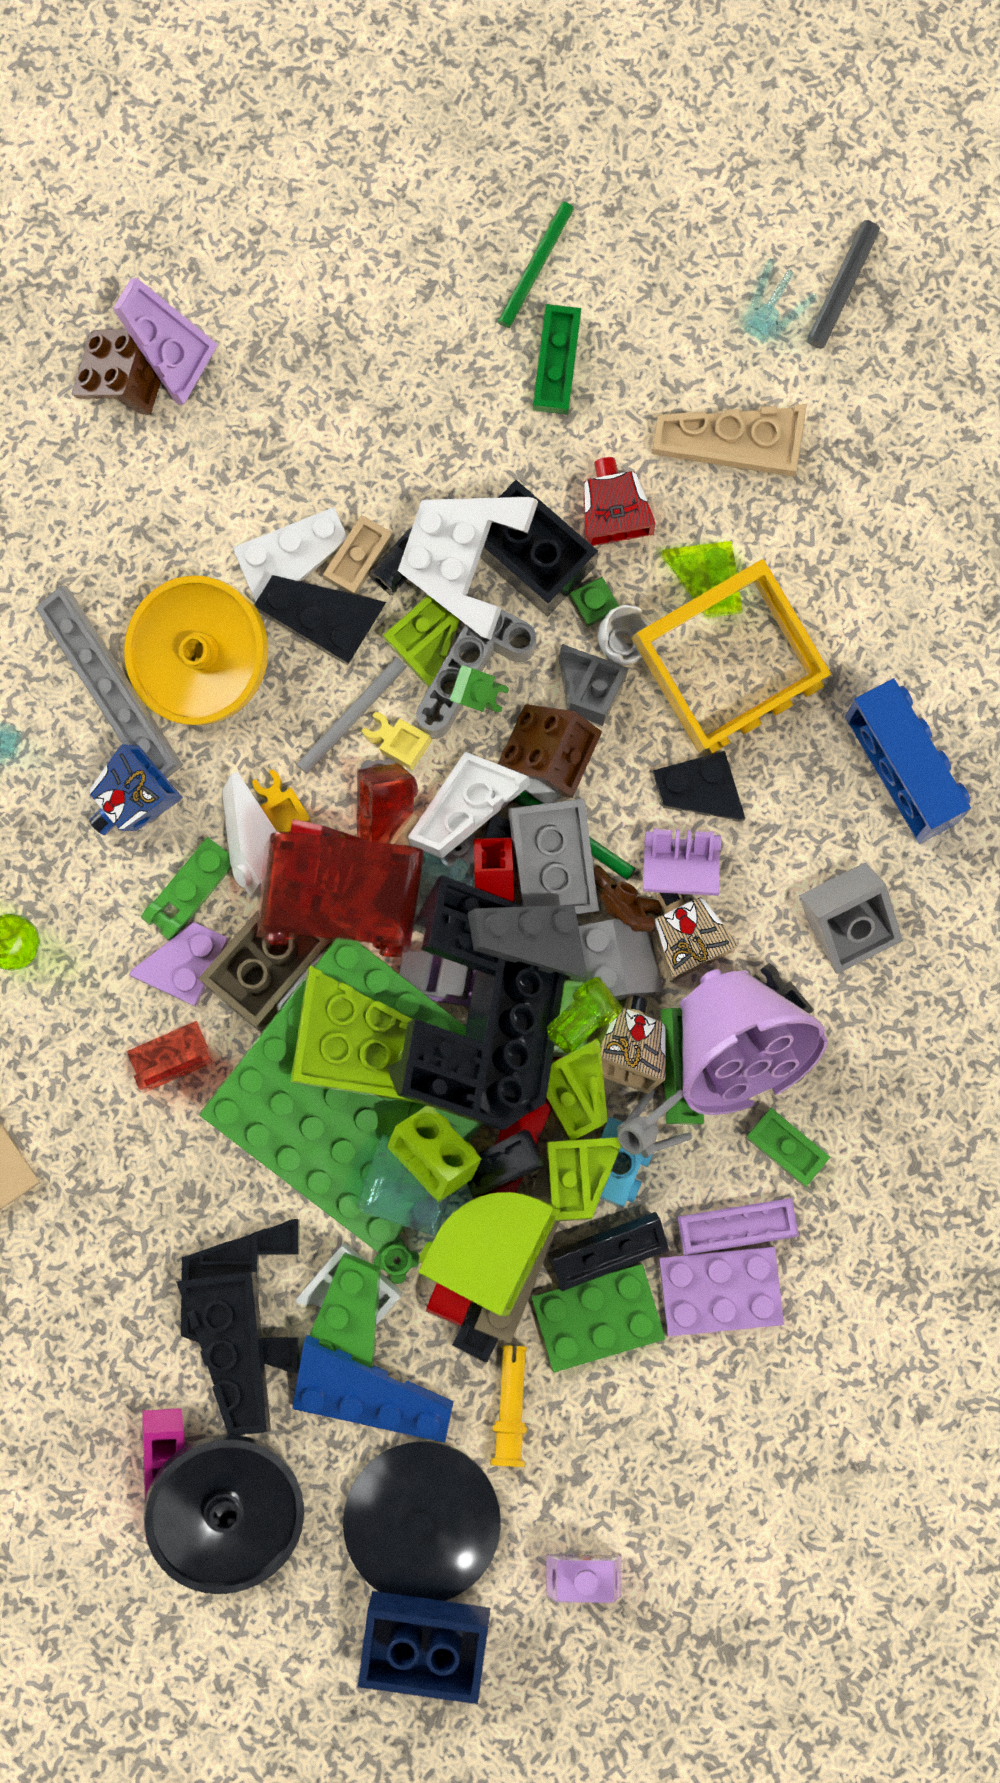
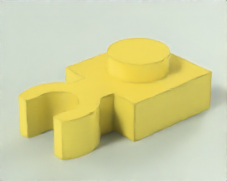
(401, 743)

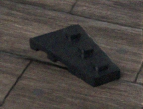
(321, 616)

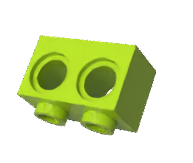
(429, 1156)

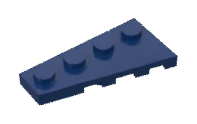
(352, 1392)

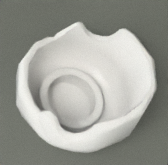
(619, 621)

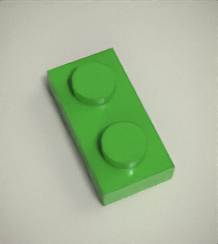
(788, 1147)

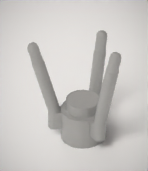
(639, 1133)

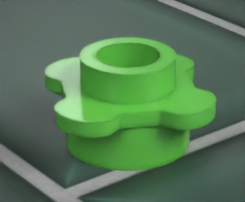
(397, 1271)

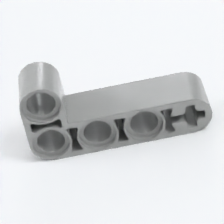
(507, 628)

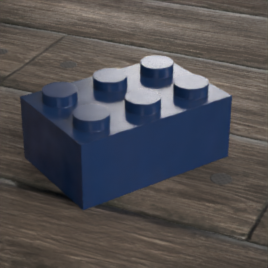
(424, 1647)

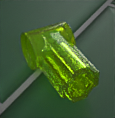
(591, 1009)

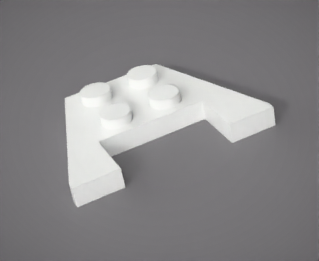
(448, 546)

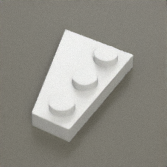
(291, 550)
(465, 802)

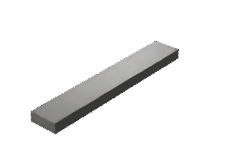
(105, 679)

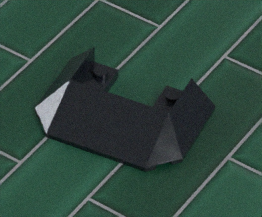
(506, 1052)

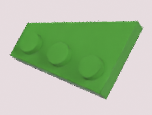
(350, 1310)

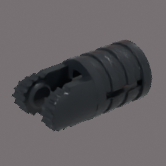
(386, 571)

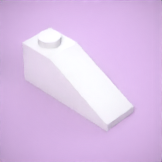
(246, 833)

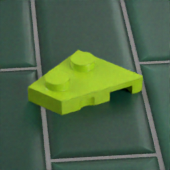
(424, 638)

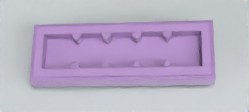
(737, 1226)

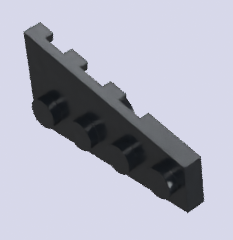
(230, 1336)

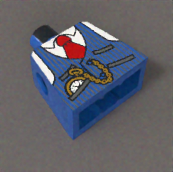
(130, 792)

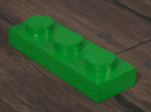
(556, 359)

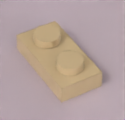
(358, 555)

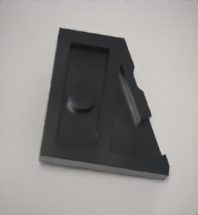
(700, 787)

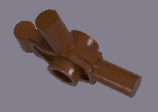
(624, 904)

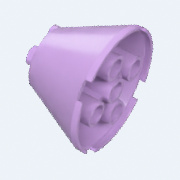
(743, 1042)

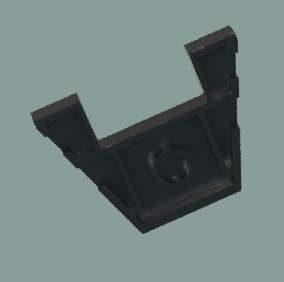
(243, 1257)

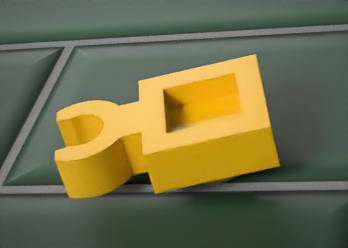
(280, 807)

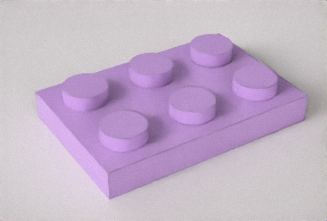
(721, 1291)

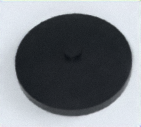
(223, 1514)
(422, 1521)

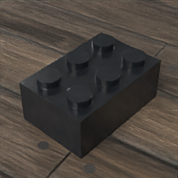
(543, 562)

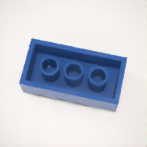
(907, 760)

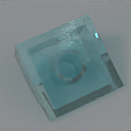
(398, 1196)

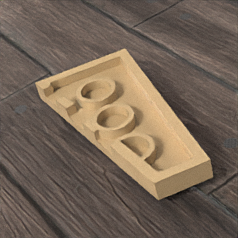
(748, 440)

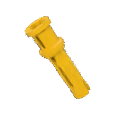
(510, 1428)

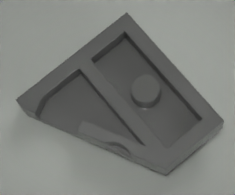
(590, 683)

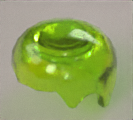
(11, 928)

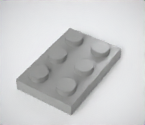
(554, 855)

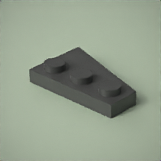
(532, 935)

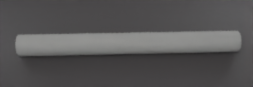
(351, 715)

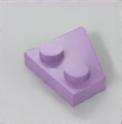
(181, 962)

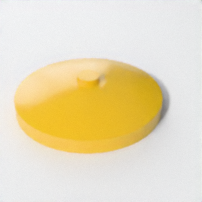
(196, 650)

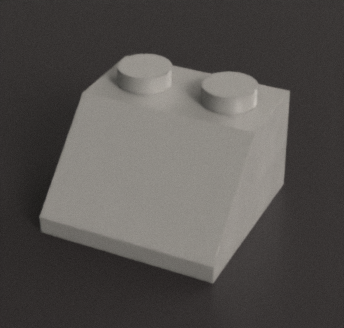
(852, 917)
(621, 958)

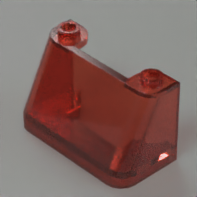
(339, 890)

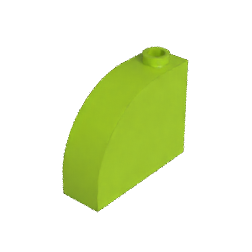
(489, 1248)

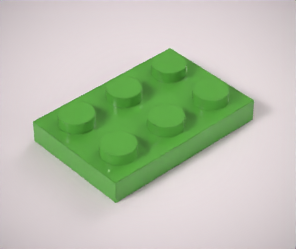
(598, 1318)

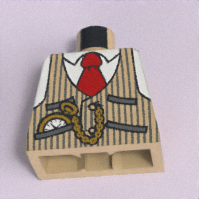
(689, 935)
(633, 1047)

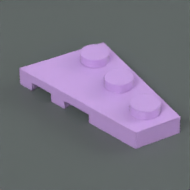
(165, 338)

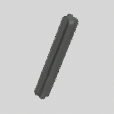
(843, 284)

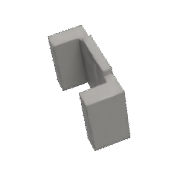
(452, 978)

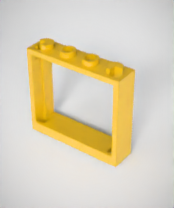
(791, 626)

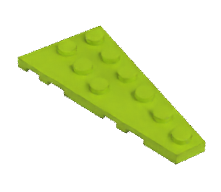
(346, 1039)

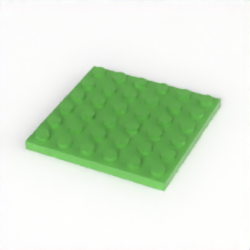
(318, 1135)

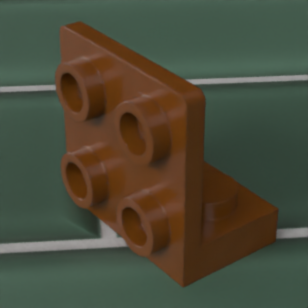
(118, 370)
(551, 747)

